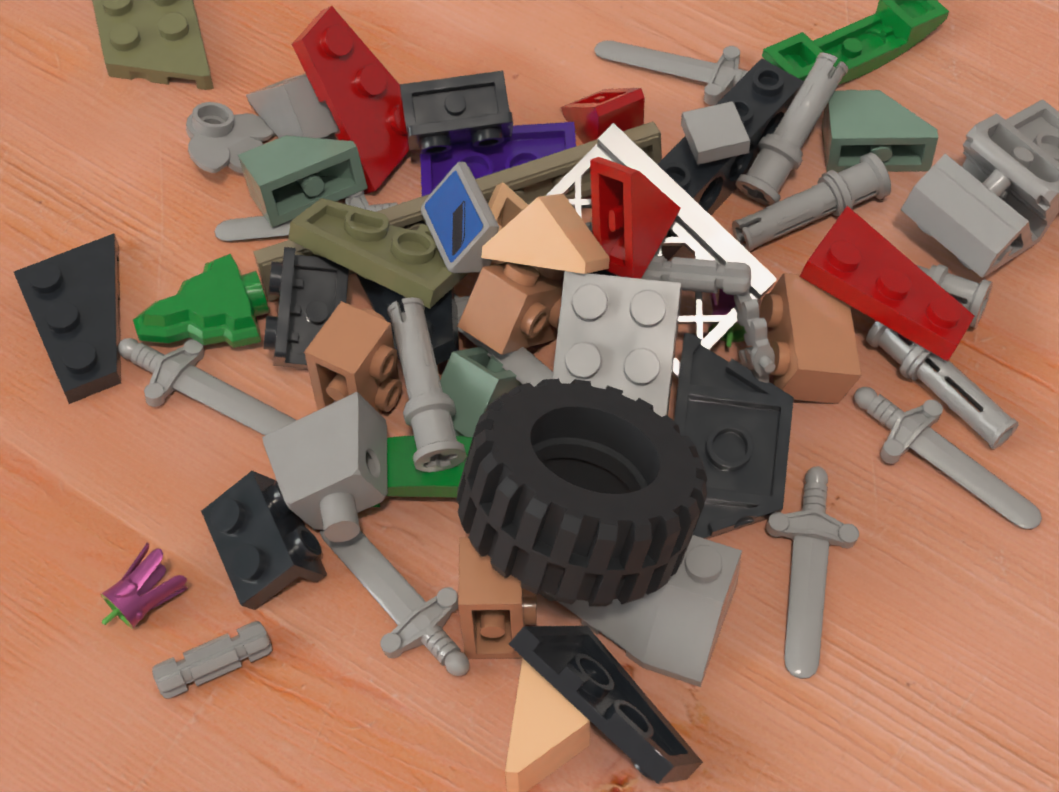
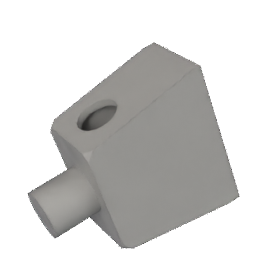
(332, 465)

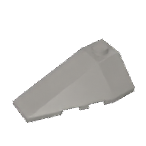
(680, 622)

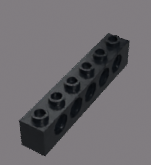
(761, 102)

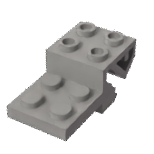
(1000, 194)

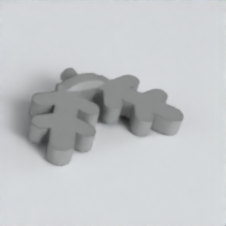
(759, 357)

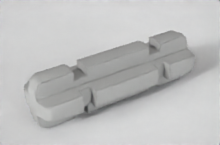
(701, 274)
(211, 659)

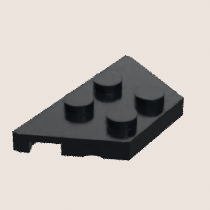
(738, 434)

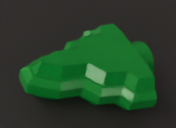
(208, 308)

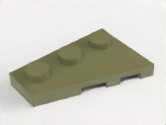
(375, 250)

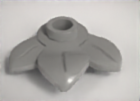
(220, 136)

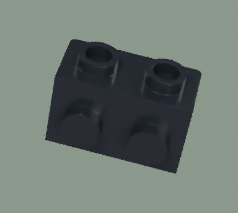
(456, 112)
(308, 295)
(261, 540)

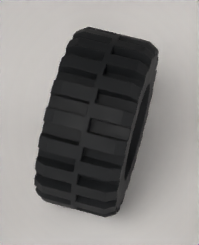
(581, 492)

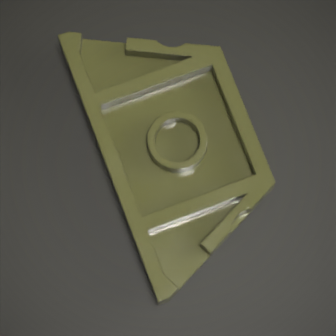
(152, 40)

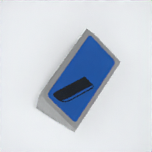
(460, 220)

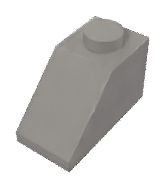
(294, 109)

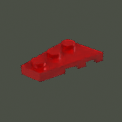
(357, 91)
(886, 285)

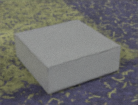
(715, 132)

